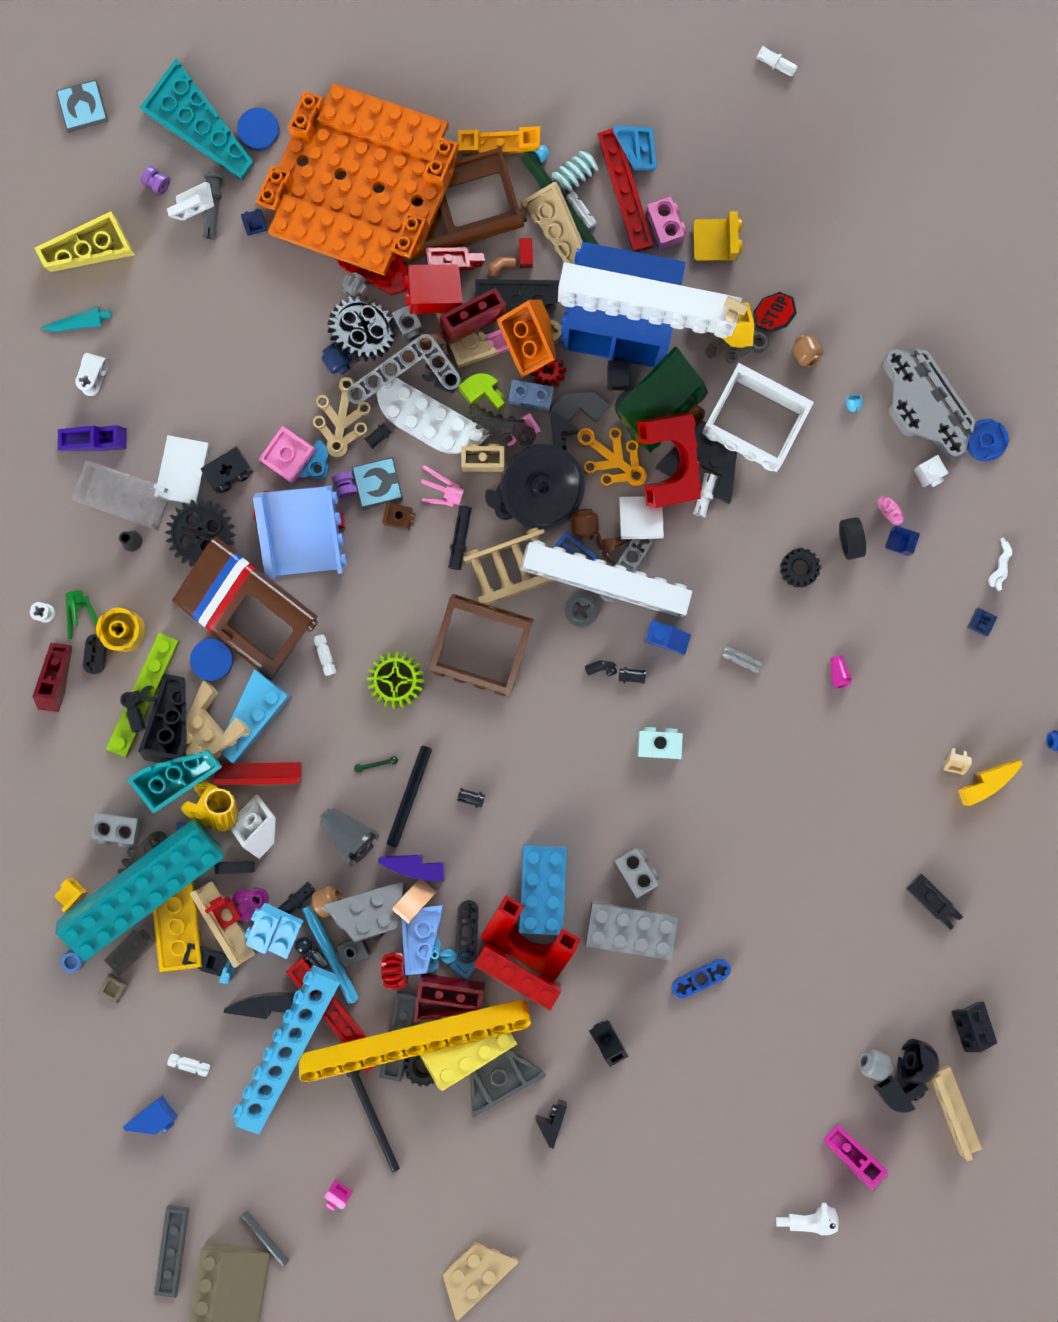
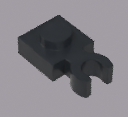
(450, 379)

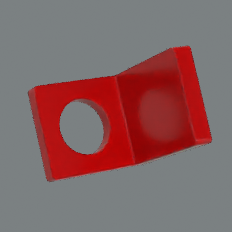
(220, 904)

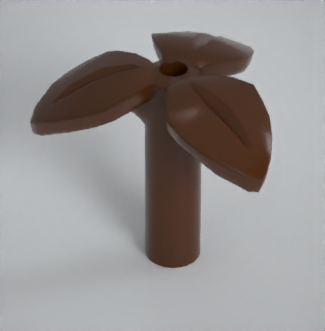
(608, 545)

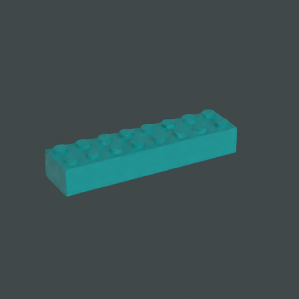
(139, 890)

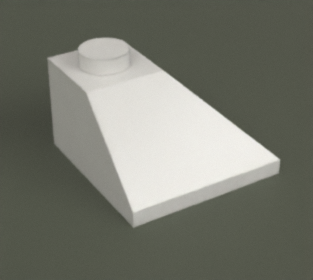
(255, 827)

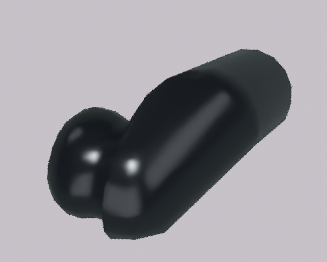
(600, 666)

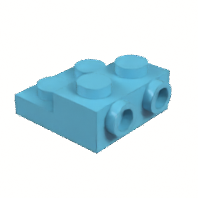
(273, 931)

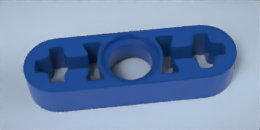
(712, 965)

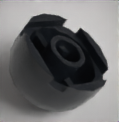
(919, 1062)

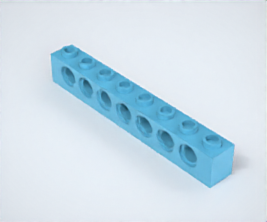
(255, 1117)

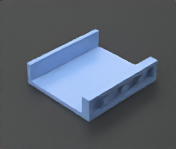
(299, 531)

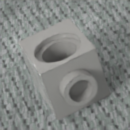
(403, 315)

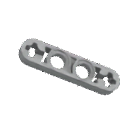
(631, 567)

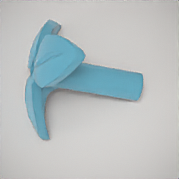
(447, 956)

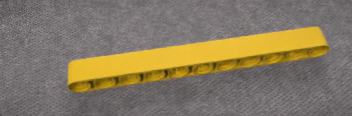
(414, 1040)

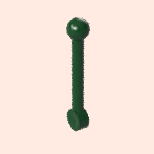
(359, 768)

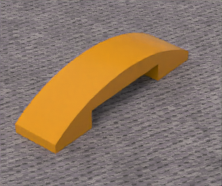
(512, 142)

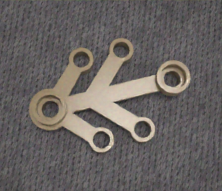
(341, 421)

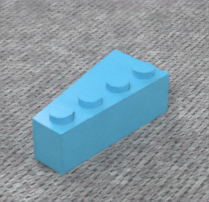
(257, 709)

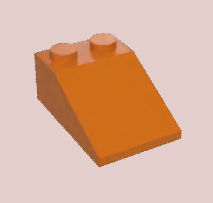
(528, 336)

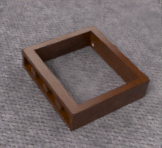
(490, 612)

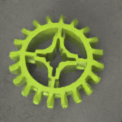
(395, 689)

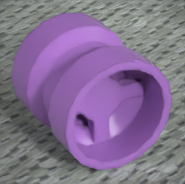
(155, 180)
(344, 484)

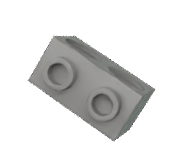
(116, 824)
(632, 874)

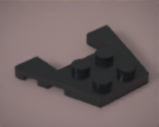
(710, 456)

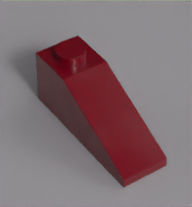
(53, 678)

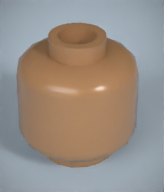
(807, 350)
(324, 896)

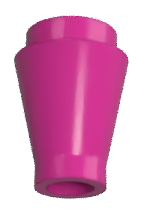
(839, 673)

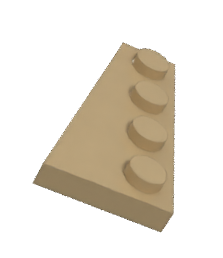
(553, 216)
(470, 348)

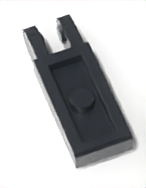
(932, 899)

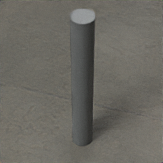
(264, 1238)

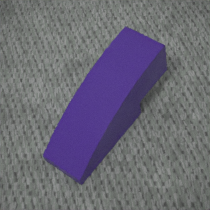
(92, 438)
(414, 867)

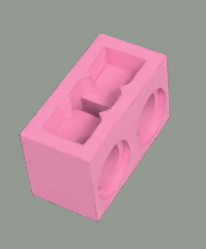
(660, 224)

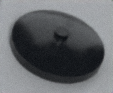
(542, 486)

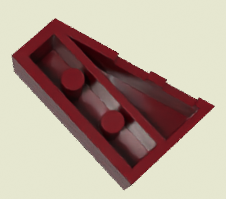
(446, 996)

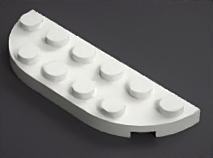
(427, 418)

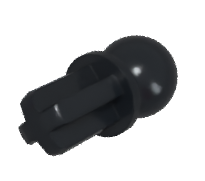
(304, 946)

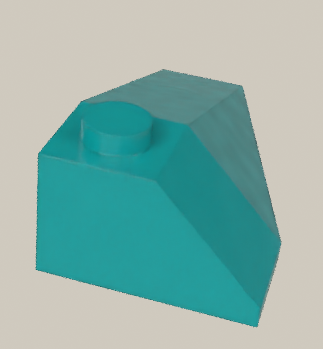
(170, 779)

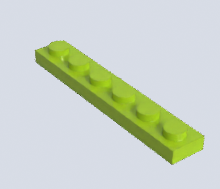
(151, 675)

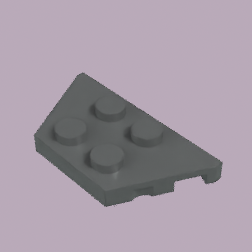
(501, 1080)

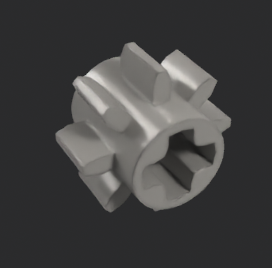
(354, 285)

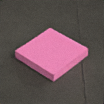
(287, 454)

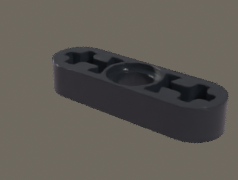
(459, 937)

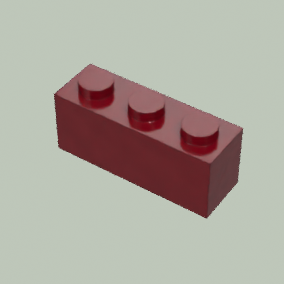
(472, 316)

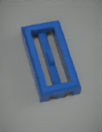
(566, 535)

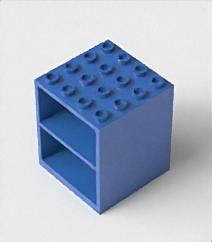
(617, 335)

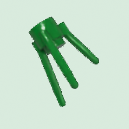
(75, 602)

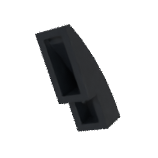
(261, 1004)

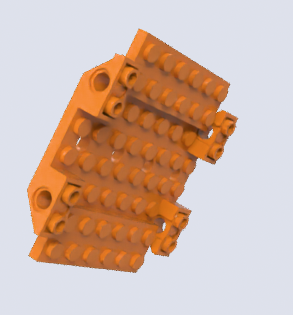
(375, 147)

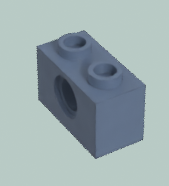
(530, 396)

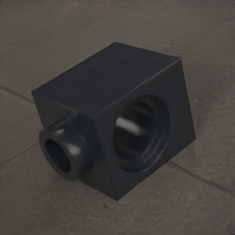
(618, 374)

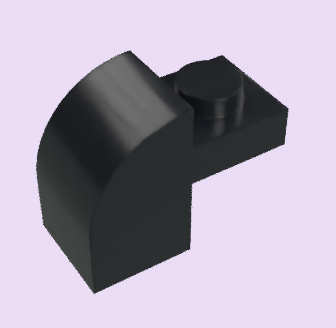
(608, 1042)
(899, 1098)

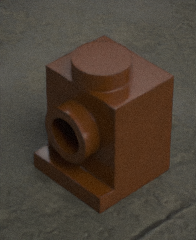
(404, 523)

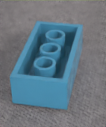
(543, 889)

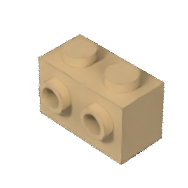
(482, 458)

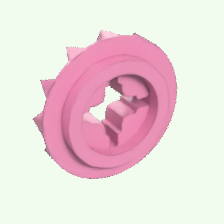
(890, 510)

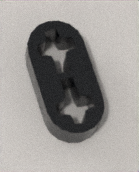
(89, 652)
(234, 867)

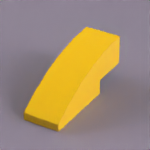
(988, 782)

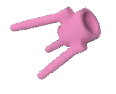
(452, 494)

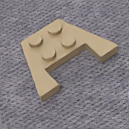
(204, 732)

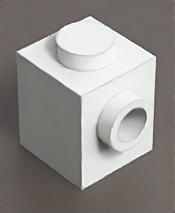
(931, 472)

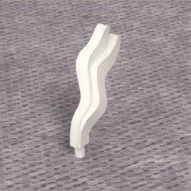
(1001, 574)

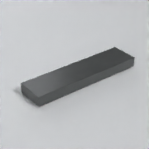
(401, 1018)
(171, 1251)

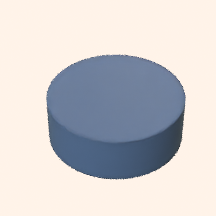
(71, 962)

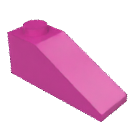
(856, 1158)

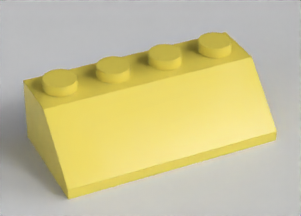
(457, 1062)

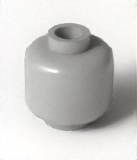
(875, 1064)

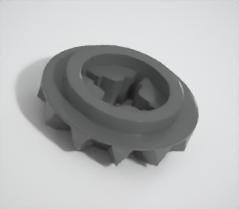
(583, 600)

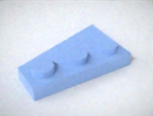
(420, 939)

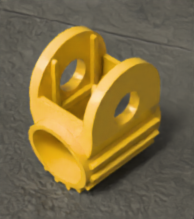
(218, 800)

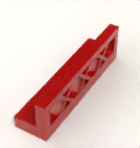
(258, 773)

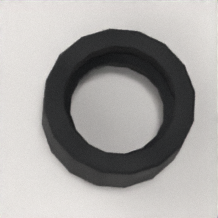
(852, 538)

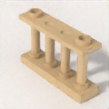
(507, 589)

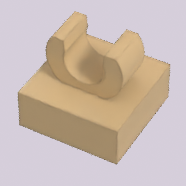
(734, 308)
(957, 763)

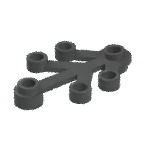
(741, 351)

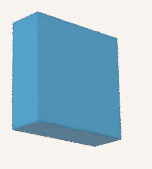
(464, 969)

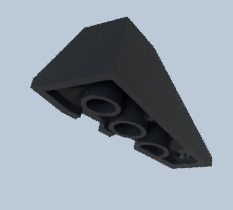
(166, 728)

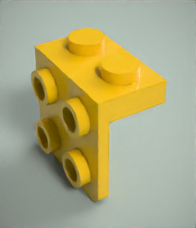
(717, 238)

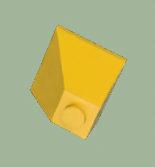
(743, 332)

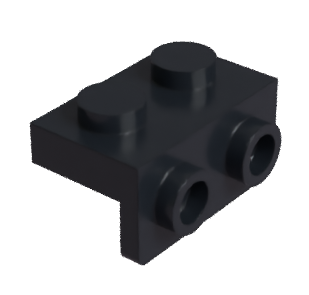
(974, 1027)

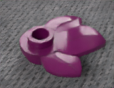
(248, 903)

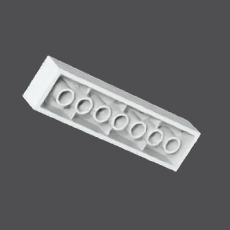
(645, 299)

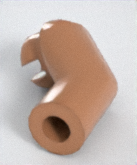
(499, 263)

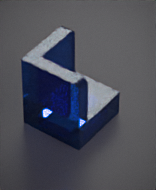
(902, 540)

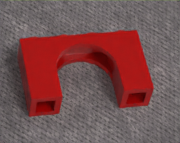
(685, 482)
(543, 958)
(535, 987)

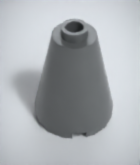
(348, 835)

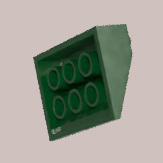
(665, 391)

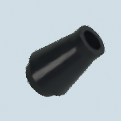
(134, 542)

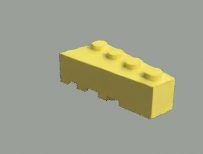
(85, 245)

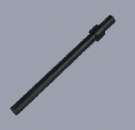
(373, 1120)

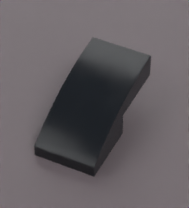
(212, 960)

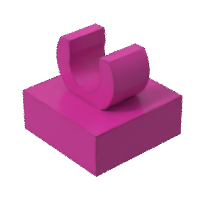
(337, 1195)

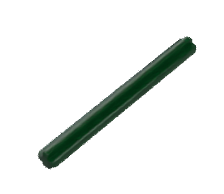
(544, 180)

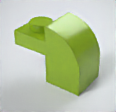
(481, 386)

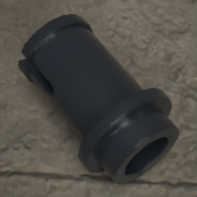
(378, 435)
(632, 675)
(470, 797)

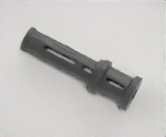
(210, 222)

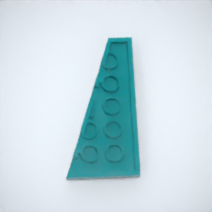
(189, 115)

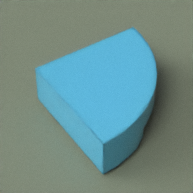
(227, 973)

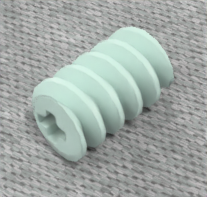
(574, 170)

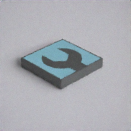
(82, 106)
(377, 482)

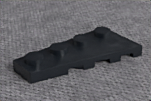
(519, 291)

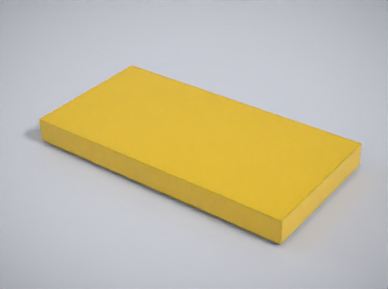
(175, 927)

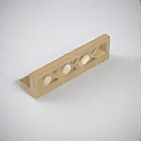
(230, 938)
(956, 1113)

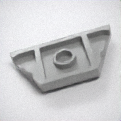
(368, 912)

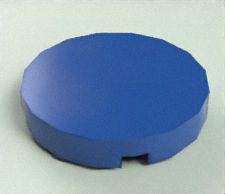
(258, 129)
(987, 440)
(211, 659)

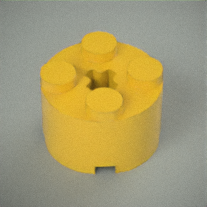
(117, 618)

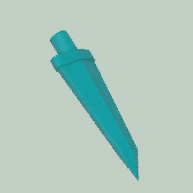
(86, 319)

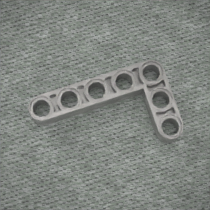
(398, 359)

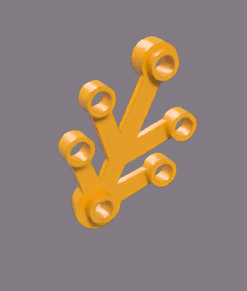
(615, 459)

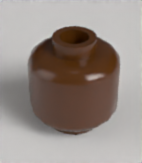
(585, 524)

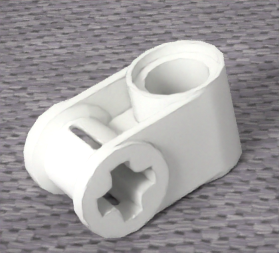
(91, 372)

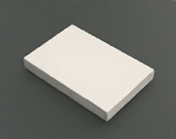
(181, 468)

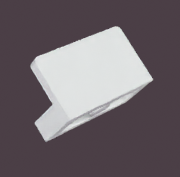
(192, 202)

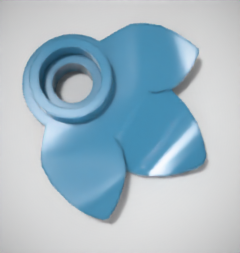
(318, 459)

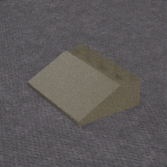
(229, 1284)

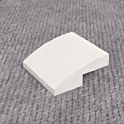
(639, 520)

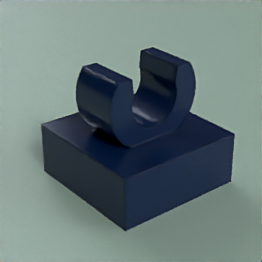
(254, 222)
(982, 622)

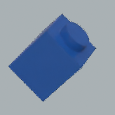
(667, 637)
(153, 1119)

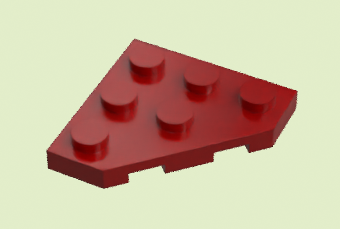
(390, 283)

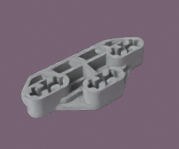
(922, 404)

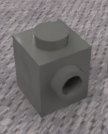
(351, 951)

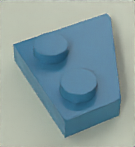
(638, 146)

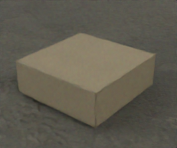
(113, 988)

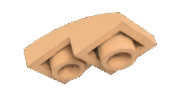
(414, 900)

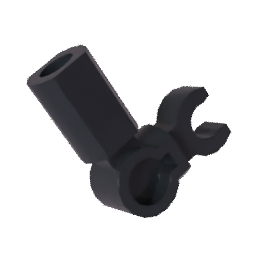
(130, 701)

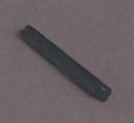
(409, 796)

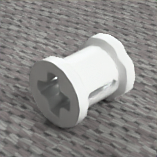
(49, 612)

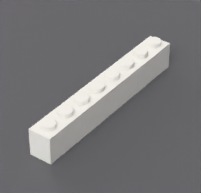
(605, 579)

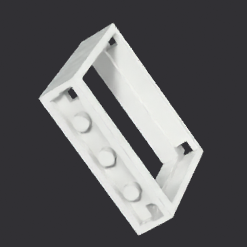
(772, 391)

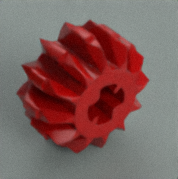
(548, 379)
(393, 971)

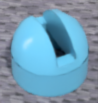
(541, 154)
(854, 402)

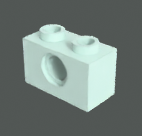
(672, 747)

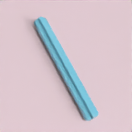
(329, 953)

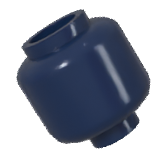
(335, 360)

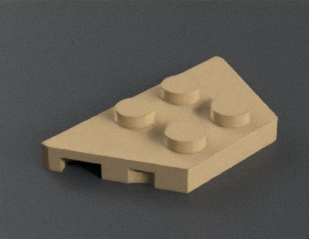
(475, 1275)

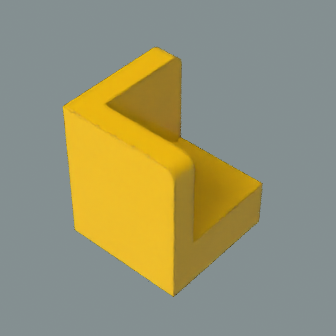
(70, 894)

